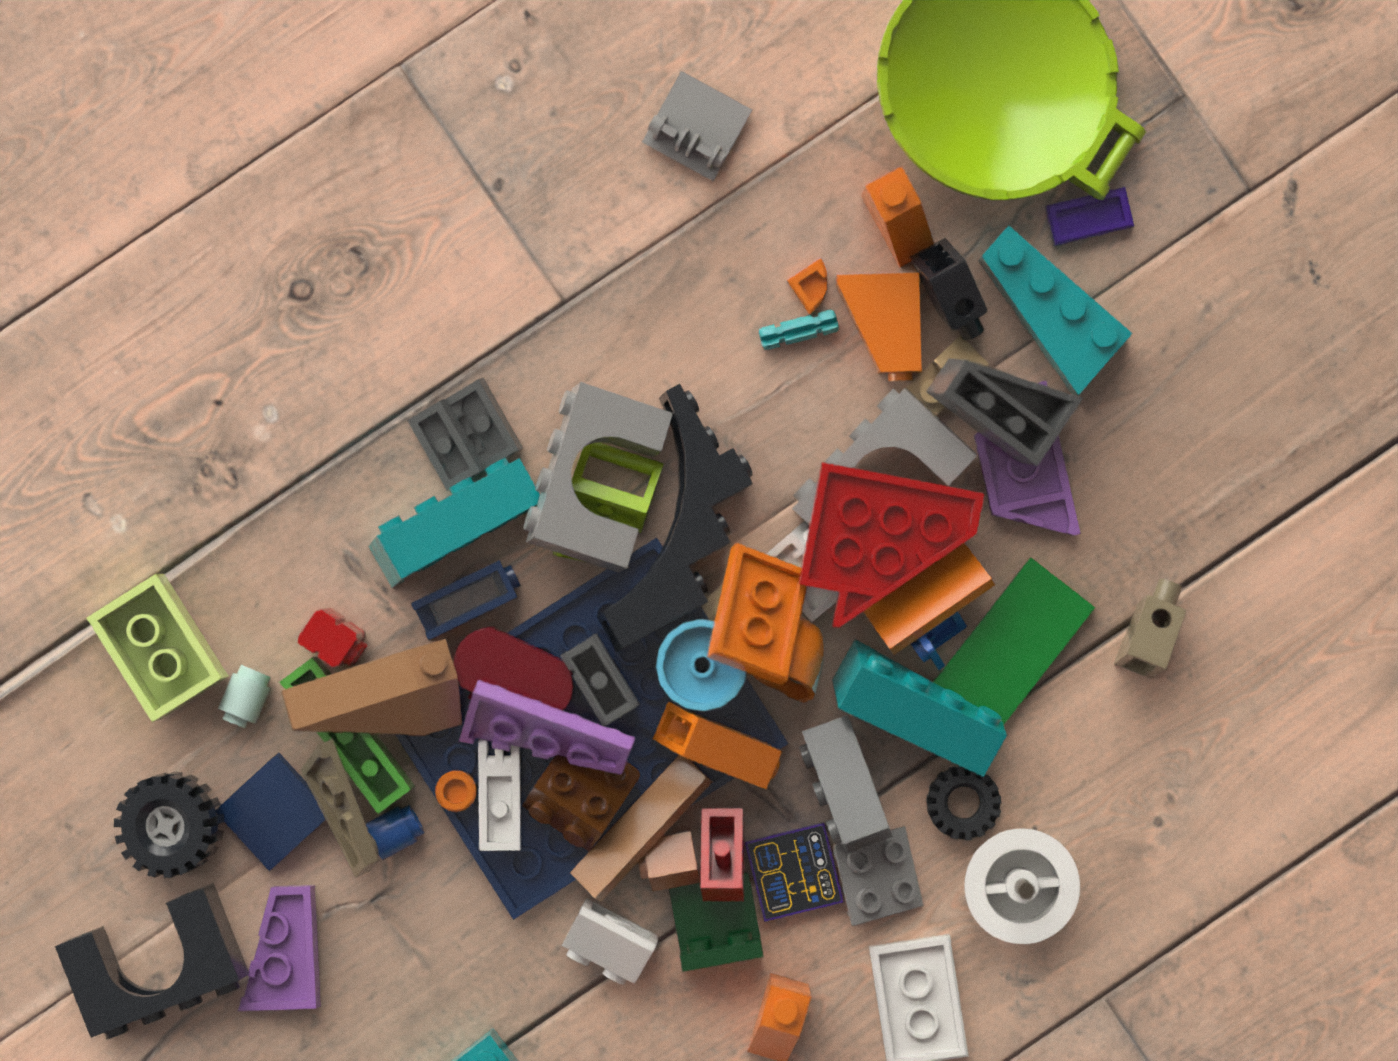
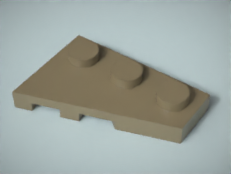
(339, 806)

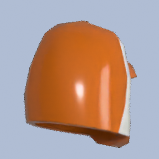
(805, 664)

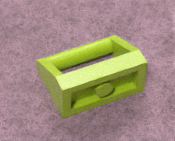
(611, 502)

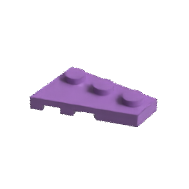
(287, 954)

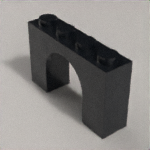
(112, 1000)

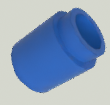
(395, 830)

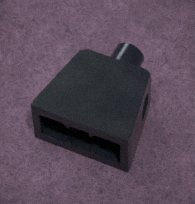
(951, 288)

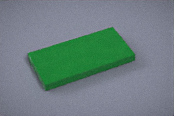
(1015, 641)

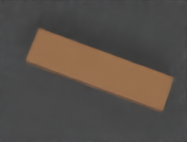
(640, 827)

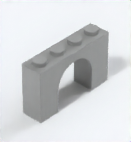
(903, 425)
(560, 519)

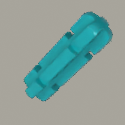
(798, 329)

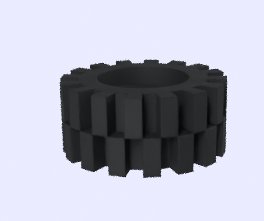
(963, 827)

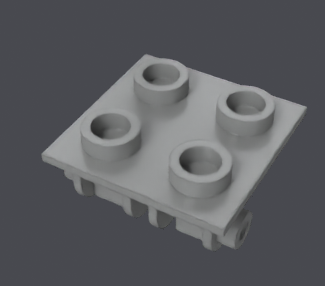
(696, 126)
(879, 878)

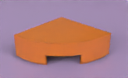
(810, 285)

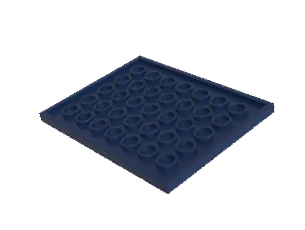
(546, 857)

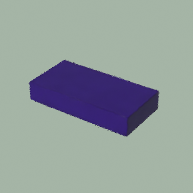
(1089, 217)

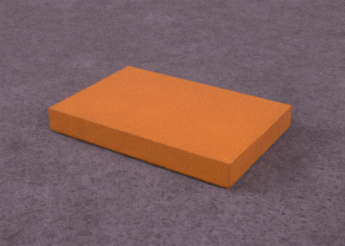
(929, 598)
(758, 615)

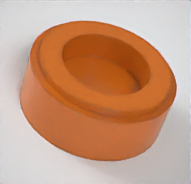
(456, 790)

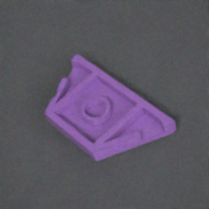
(1026, 491)

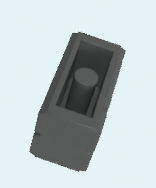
(600, 679)

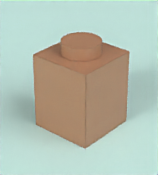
(671, 862)

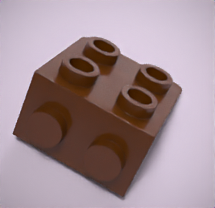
(579, 799)

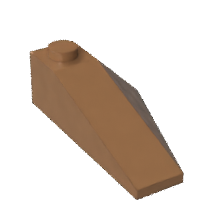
(392, 695)

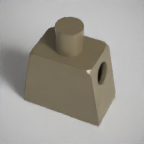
(1145, 646)

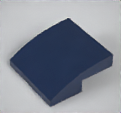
(272, 811)

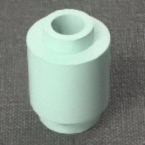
(244, 696)

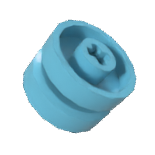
(680, 675)

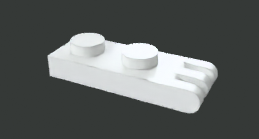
(499, 799)

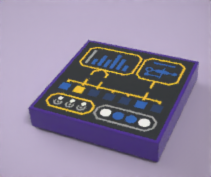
(794, 871)

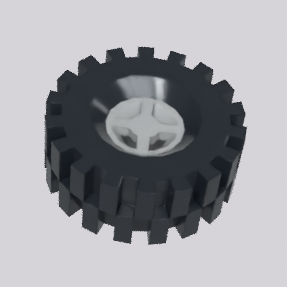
(151, 832)

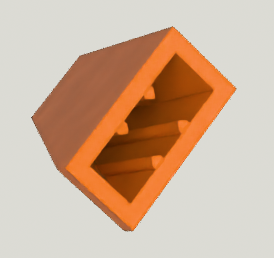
(898, 215)
(887, 319)
(717, 746)
(780, 1018)

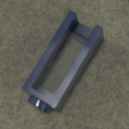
(466, 599)

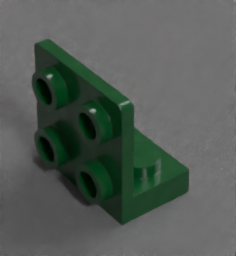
(715, 930)

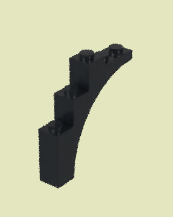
(696, 531)

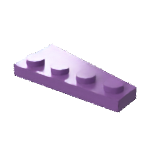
(548, 732)

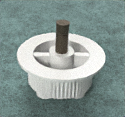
(1022, 886)

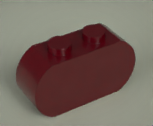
(514, 666)

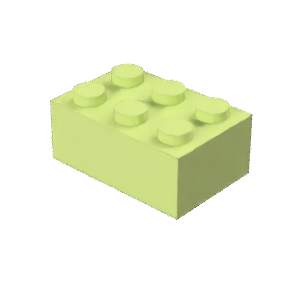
(157, 647)

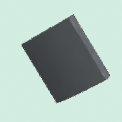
(465, 433)

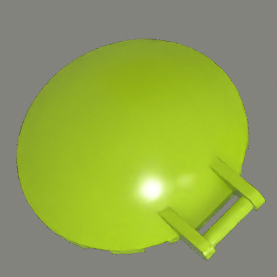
(1003, 95)

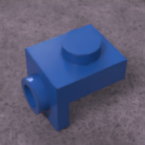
(926, 644)

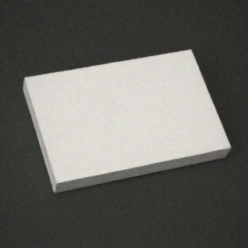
(918, 999)

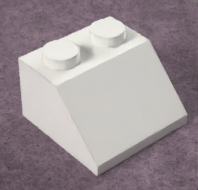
(609, 942)

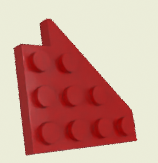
(880, 532)

